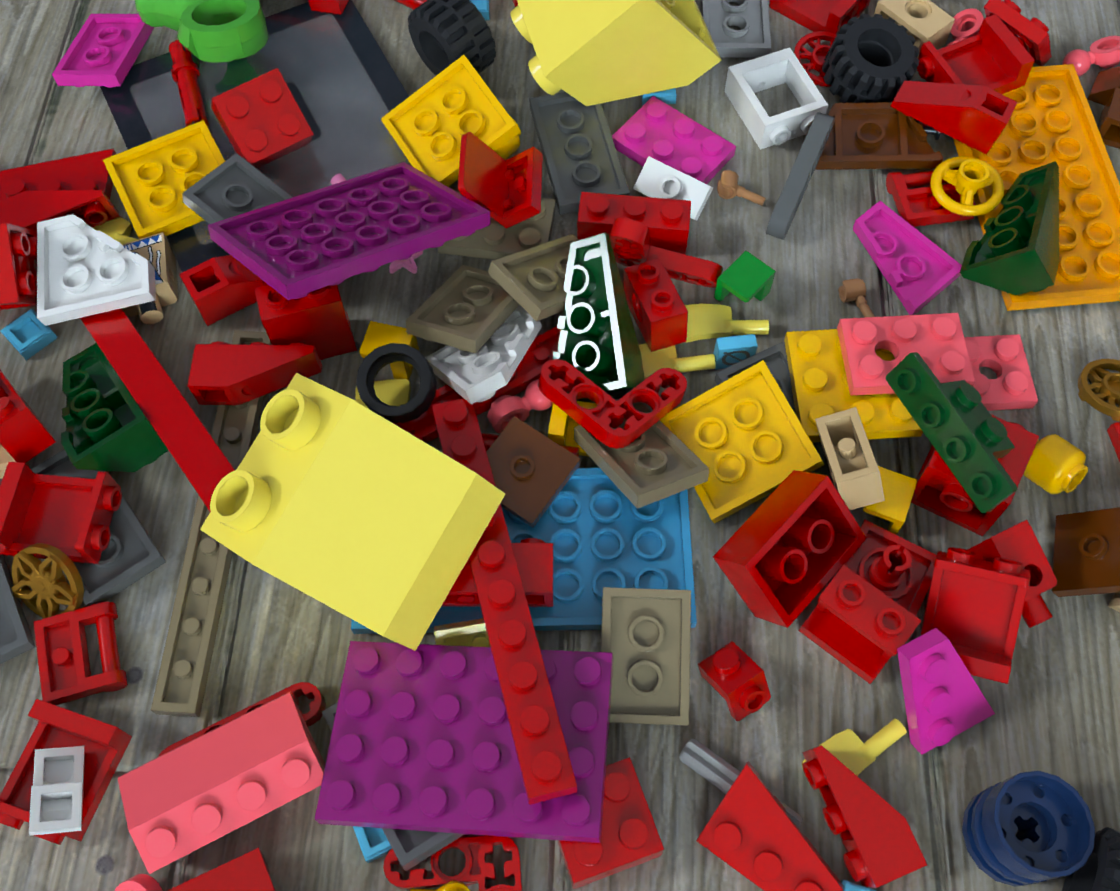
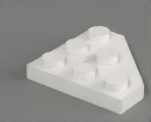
(86, 272)
(491, 368)

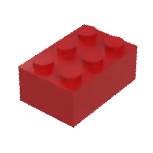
(790, 547)

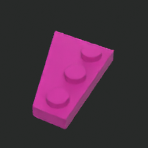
(905, 257)
(938, 692)

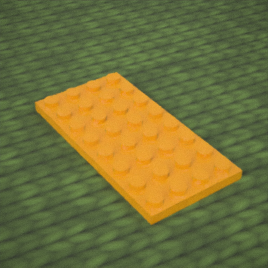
(1051, 126)

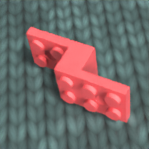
(944, 350)

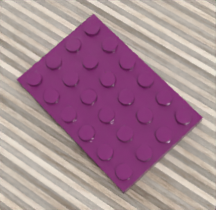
(347, 229)
(432, 749)

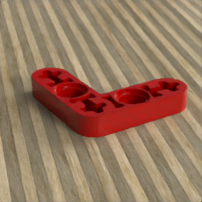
(632, 246)
(608, 410)
(475, 869)

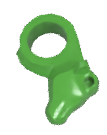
(210, 28)

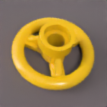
(967, 180)

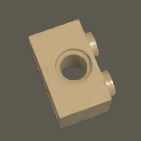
(921, 18)
(850, 458)

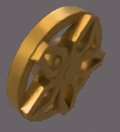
(1104, 383)
(46, 580)

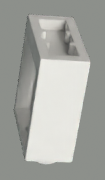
(766, 72)

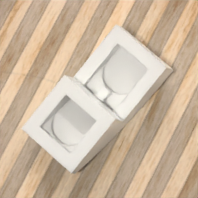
(57, 790)

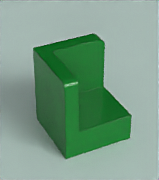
(745, 279)

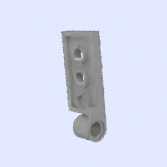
(750, 16)

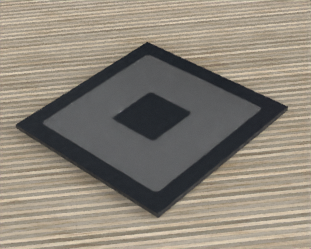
(333, 76)

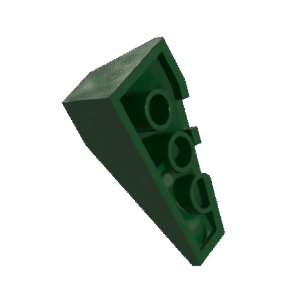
(1023, 240)
(596, 320)
(103, 419)

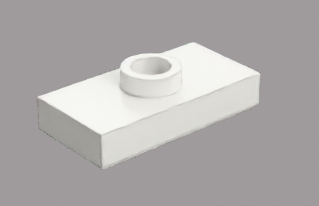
(665, 182)

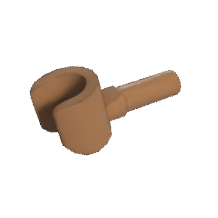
(729, 188)
(855, 291)

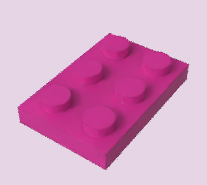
(103, 51)
(673, 140)

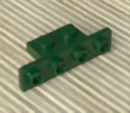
(958, 429)

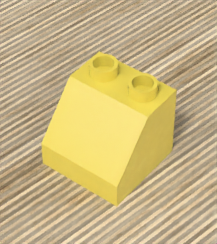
(614, 46)
(352, 511)

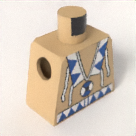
(160, 255)

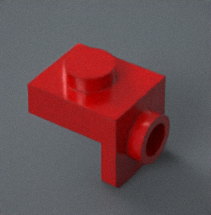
(736, 680)

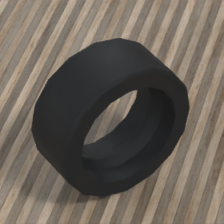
(380, 358)

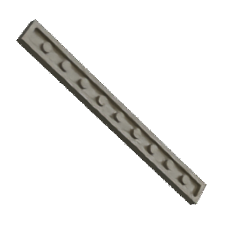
(203, 574)

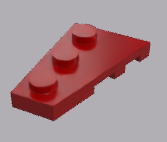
(763, 842)

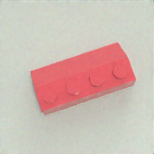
(220, 782)

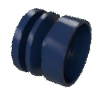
(1052, 826)

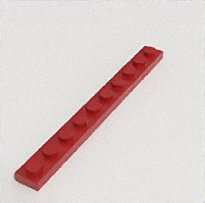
(509, 625)

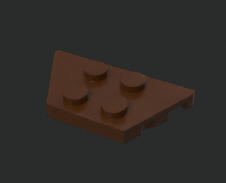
(876, 139)

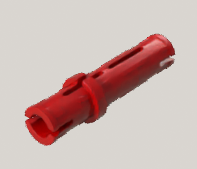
(186, 76)

